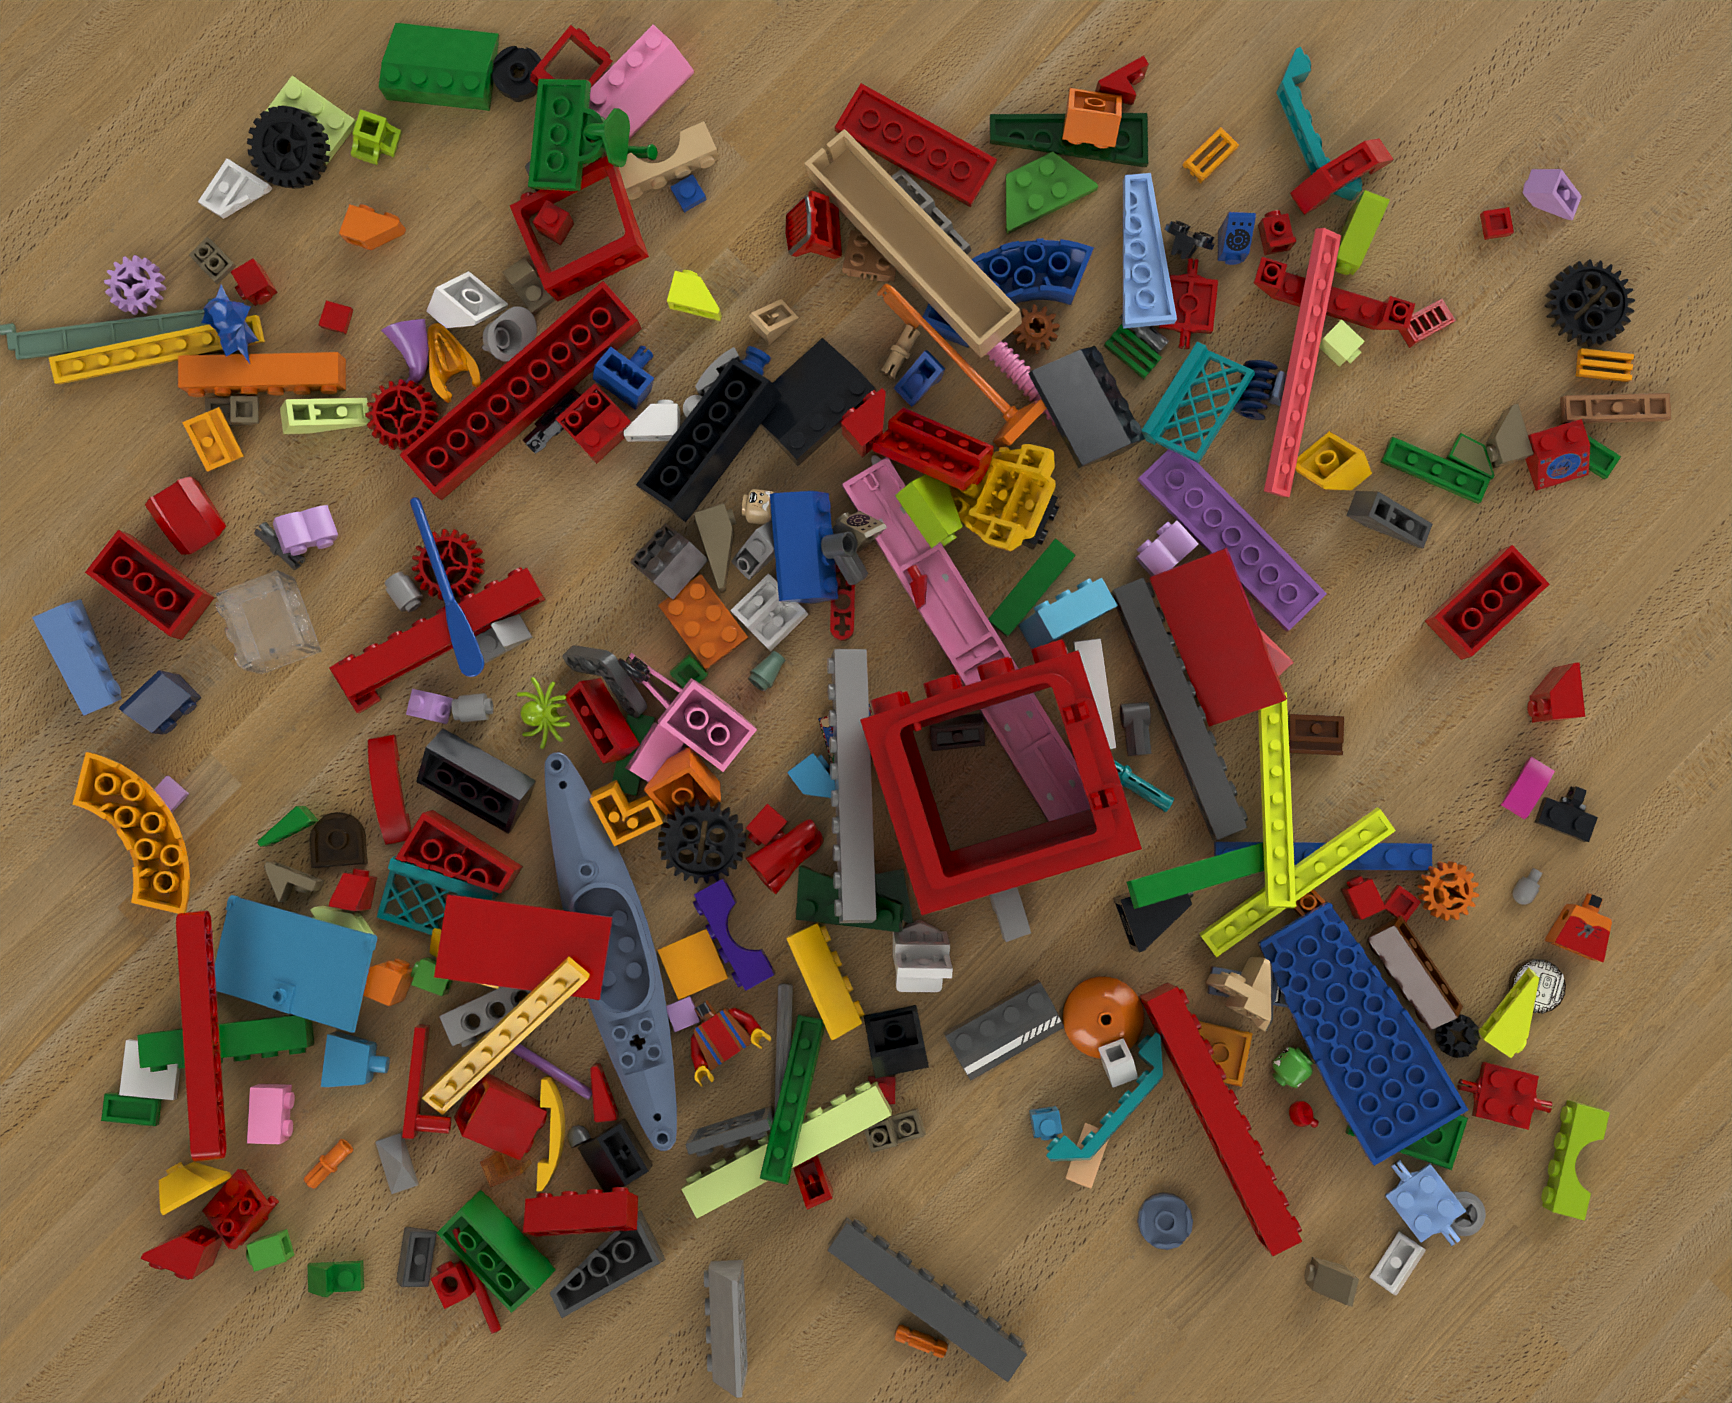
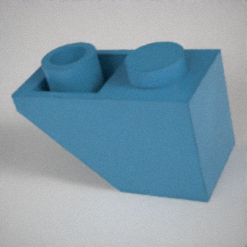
(812, 776)

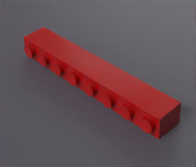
(431, 637)

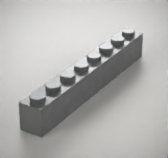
(927, 1299)

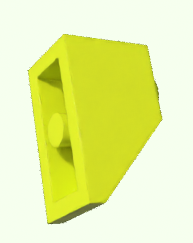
(692, 296)

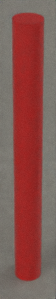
(481, 1294)

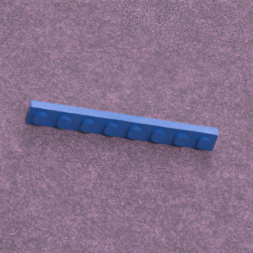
(1380, 857)

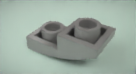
(714, 370)
(1010, 914)

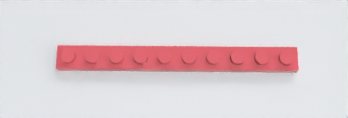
(1302, 362)

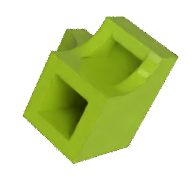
(374, 136)

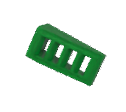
(295, 821)

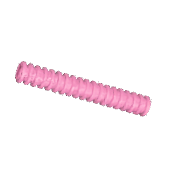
(1016, 371)

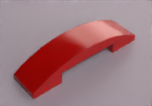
(387, 789)

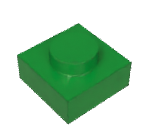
(688, 669)

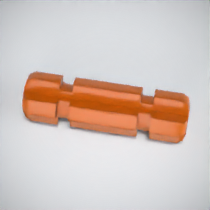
(921, 1341)

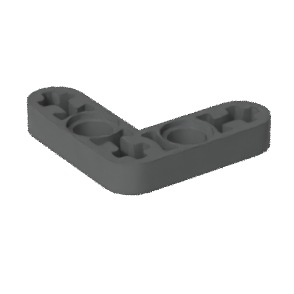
(605, 664)

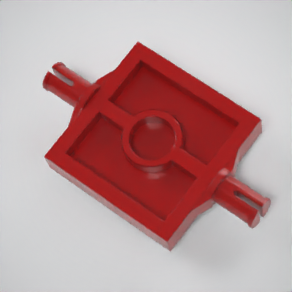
(1193, 303)
(1505, 1095)

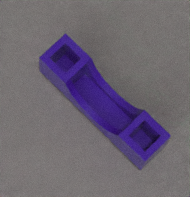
(749, 965)

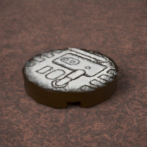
(1550, 986)

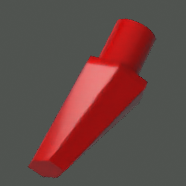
(918, 586)

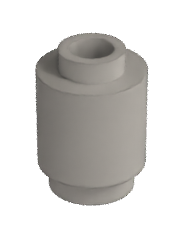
(403, 592)
(472, 707)

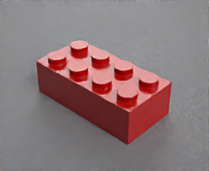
(149, 585)
(1487, 602)

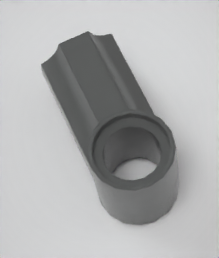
(843, 549)
(1136, 721)

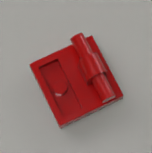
(239, 1209)

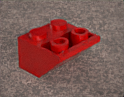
(594, 423)
(865, 423)
(186, 1253)

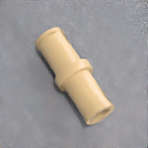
(900, 352)

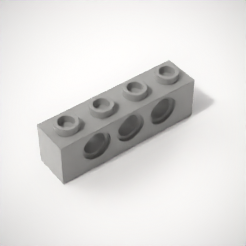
(457, 1020)

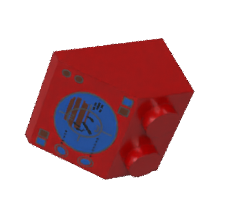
(1559, 455)

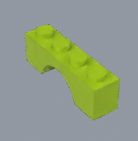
(1579, 1127)

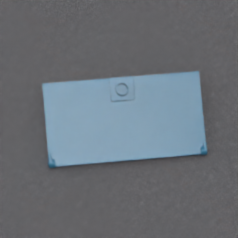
(293, 963)

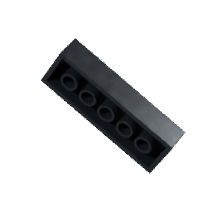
(709, 439)

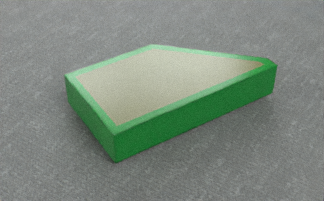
(1471, 455)

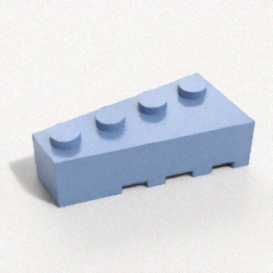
(78, 655)

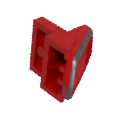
(814, 227)

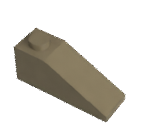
(717, 536)

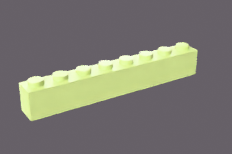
(818, 1133)

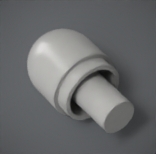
(1527, 888)

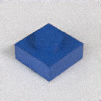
(688, 193)

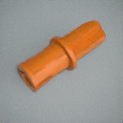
(328, 1163)

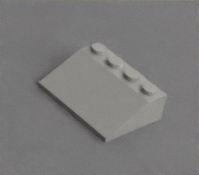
(727, 1324)

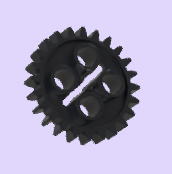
(1572, 286)
(676, 838)

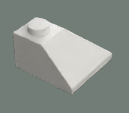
(464, 302)

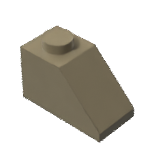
(1509, 439)
(1331, 1280)

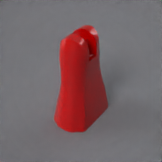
(782, 857)

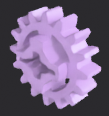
(143, 290)

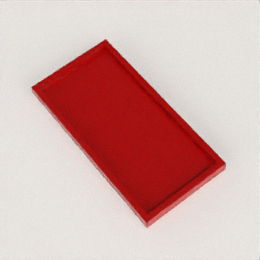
(1218, 637)
(519, 944)

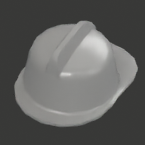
(509, 333)

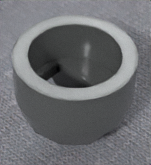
(578, 1135)

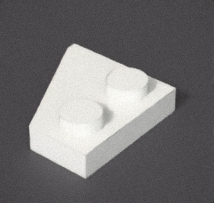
(232, 190)

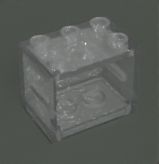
(267, 622)

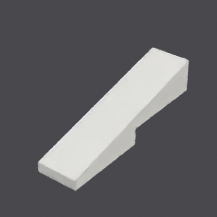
(1093, 662)

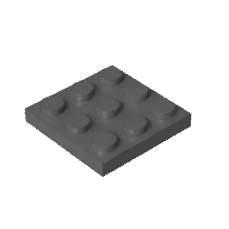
(730, 1131)

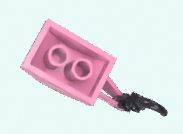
(696, 716)

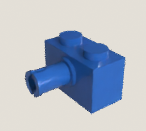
(624, 376)

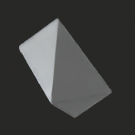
(397, 1163)

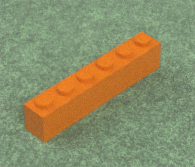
(265, 373)

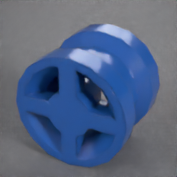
(756, 359)

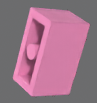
(654, 751)
(270, 1113)

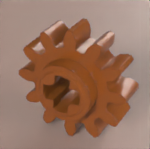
(1043, 323)

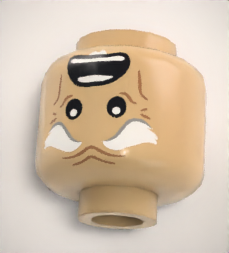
(757, 506)

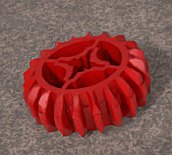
(399, 393)
(450, 554)

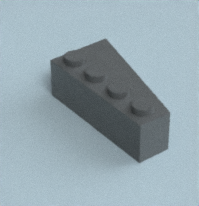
(608, 1267)

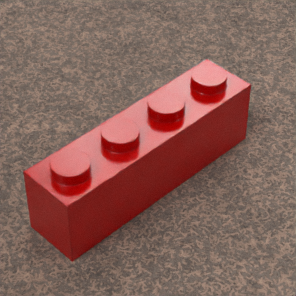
(581, 1213)

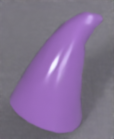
(412, 342)

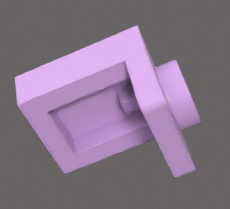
(429, 706)

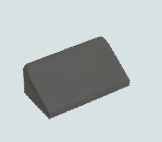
(958, 733)
(416, 1257)

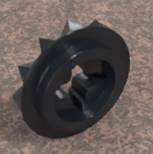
(1445, 1037)

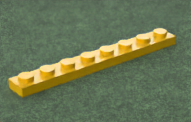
(141, 352)
(506, 1035)

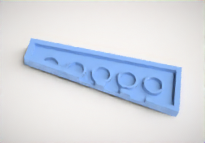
(1145, 270)

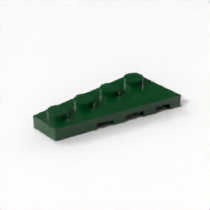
(817, 899)

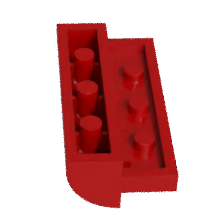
(935, 449)

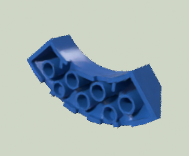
(1027, 273)

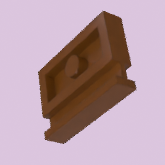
(1316, 734)

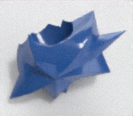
(229, 322)

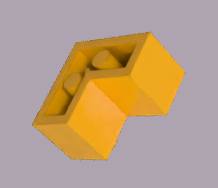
(621, 818)

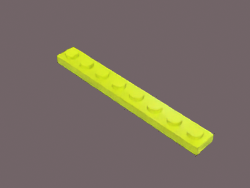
(1276, 806)
(1308, 875)

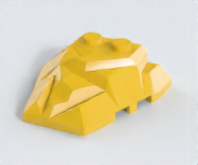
(1009, 497)

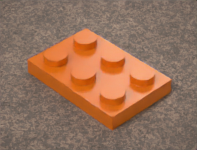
(703, 622)

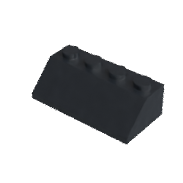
(475, 780)

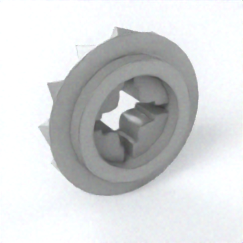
(1475, 1211)

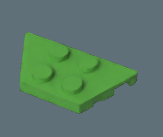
(1042, 189)

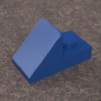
(920, 378)

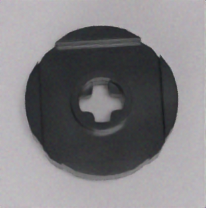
(503, 72)

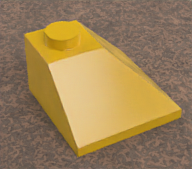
(1333, 464)
(187, 1183)

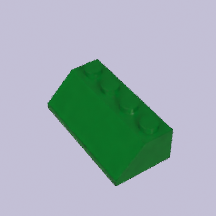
(497, 1251)

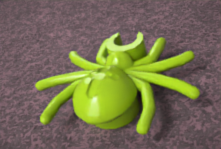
(542, 712)

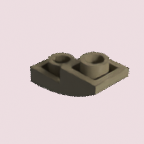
(212, 260)
(895, 1130)

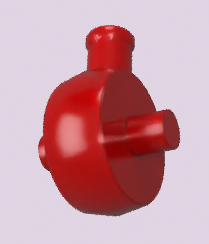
(1302, 1114)

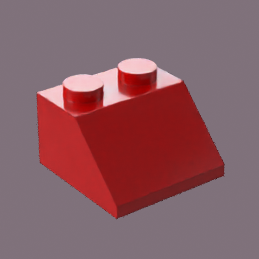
(1558, 695)

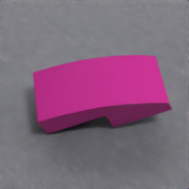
(1527, 788)

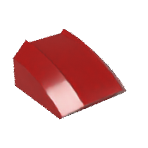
(186, 515)

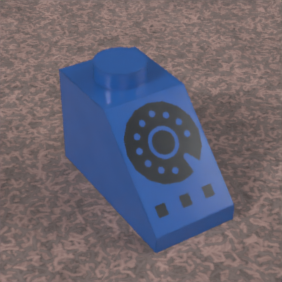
(1235, 237)

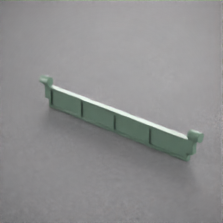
(93, 335)

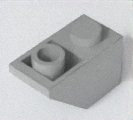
(756, 551)

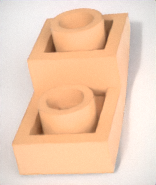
(1085, 1171)

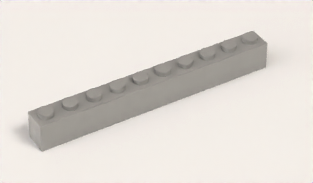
(852, 787)

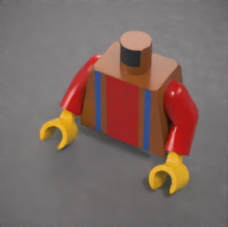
(721, 1037)

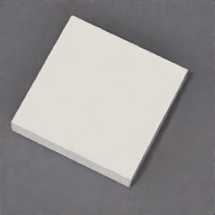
(142, 1082)

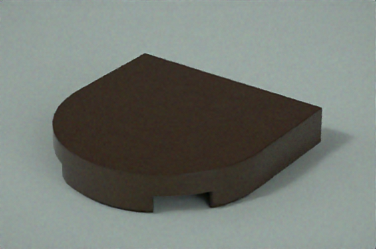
(338, 841)

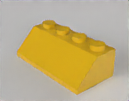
(825, 980)

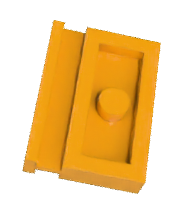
(213, 439)

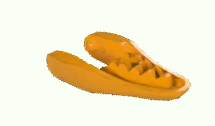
(448, 358)

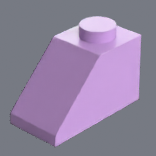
(1552, 192)

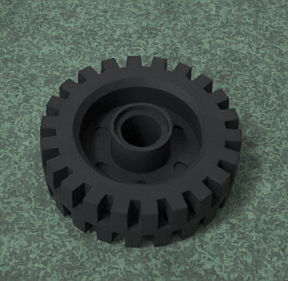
(270, 144)

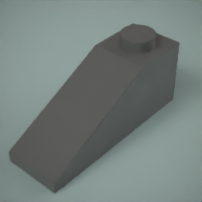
(1388, 517)

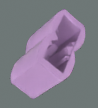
(305, 529)
(1166, 550)

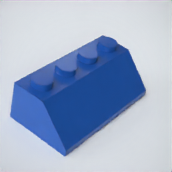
(798, 529)

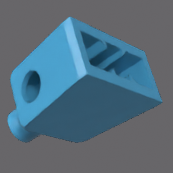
(350, 1061)

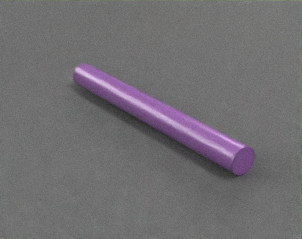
(553, 1071)

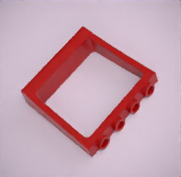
(597, 264)

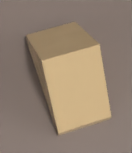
(772, 320)

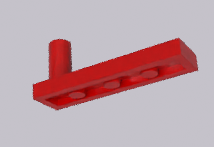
(413, 1120)

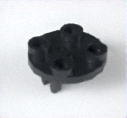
(1187, 241)

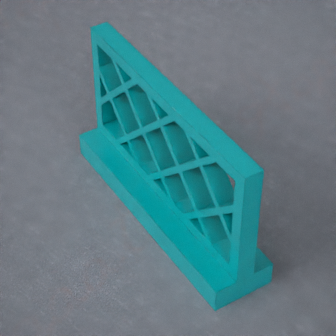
(1176, 396)
(428, 876)

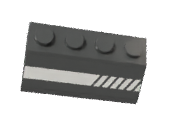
(1004, 1029)

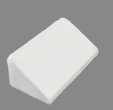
(1397, 1263)

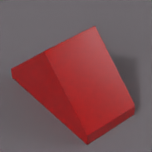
(813, 1182)

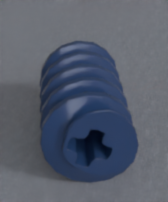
(1250, 400)

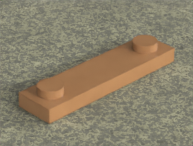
(1616, 408)

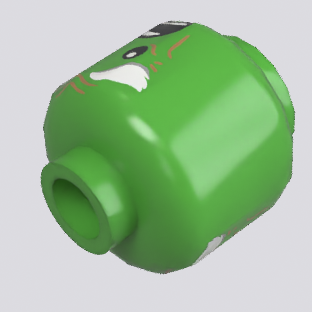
(1292, 1067)

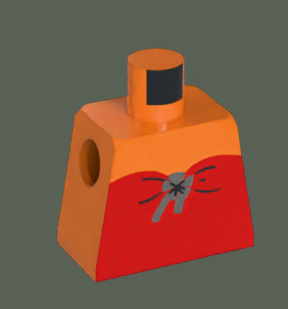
(1582, 929)

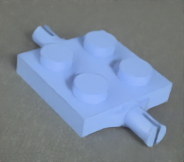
(1425, 1202)

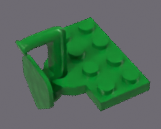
(565, 134)

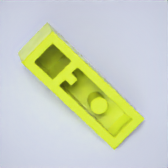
(1511, 1020)

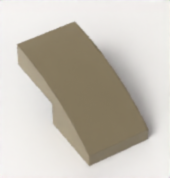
(236, 409)

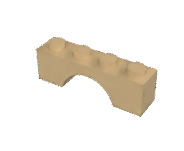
(694, 151)

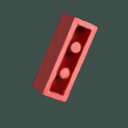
(601, 720)

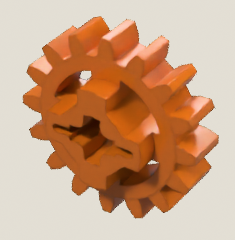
(1457, 882)

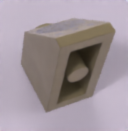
(863, 527)

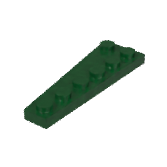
(1045, 134)

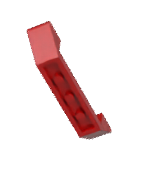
(1342, 304)

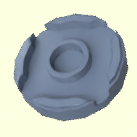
(1165, 1221)

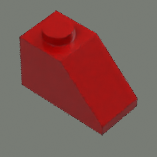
(354, 891)

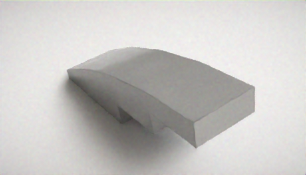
(929, 207)

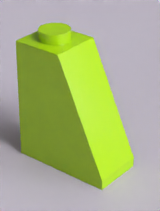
(1359, 231)
(931, 509)

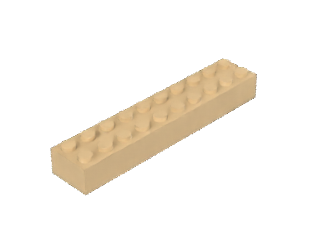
(914, 244)

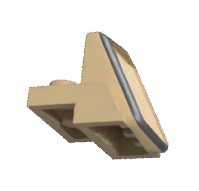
(1250, 992)

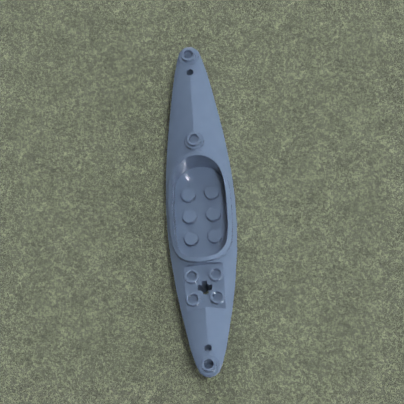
(632, 999)

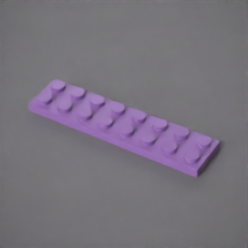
(1221, 522)

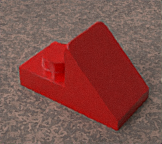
(1119, 81)

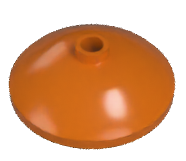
(1090, 1002)

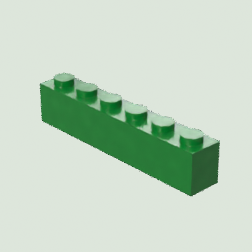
(236, 1041)

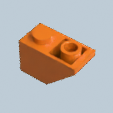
(369, 229)

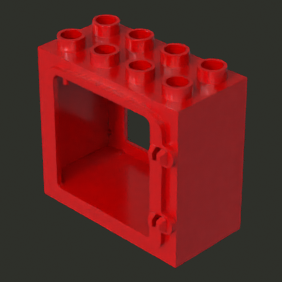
(1018, 858)

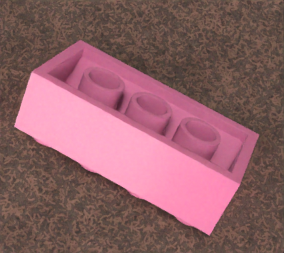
(641, 79)

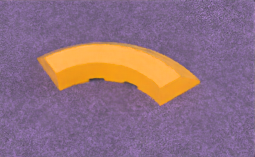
(144, 827)

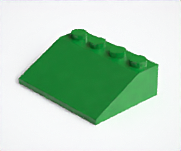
(439, 66)

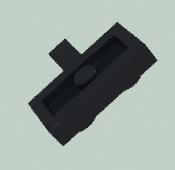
(1567, 815)

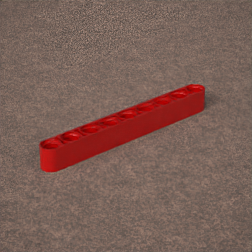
(201, 1036)

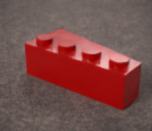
(456, 853)

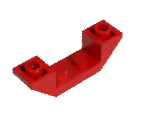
(1363, 158)

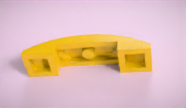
(551, 1098)

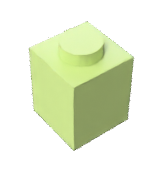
(1341, 344)

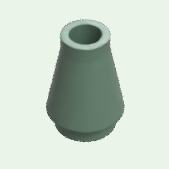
(766, 672)

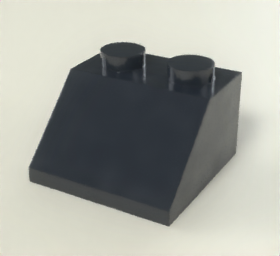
(895, 1041)

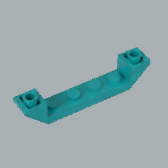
(1301, 120)
(1066, 1150)

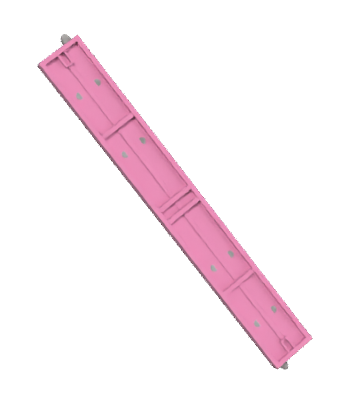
(969, 642)

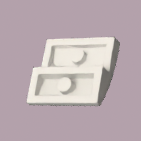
(766, 615)

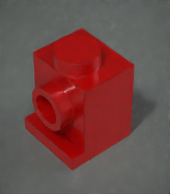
(1273, 240)

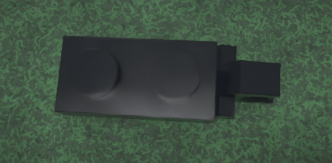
(547, 425)

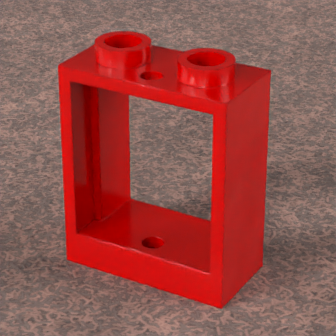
(581, 39)

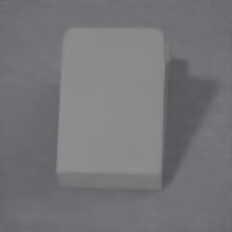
(503, 637)

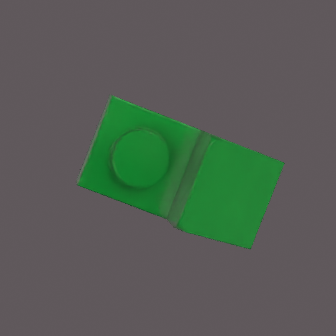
(333, 1277)

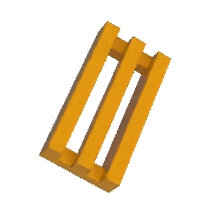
(1195, 170)
(1608, 355)

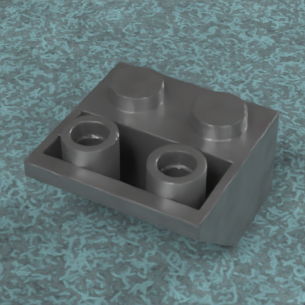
(669, 560)

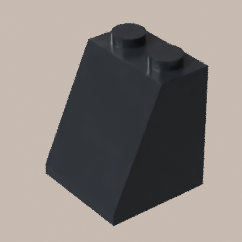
(1150, 921)

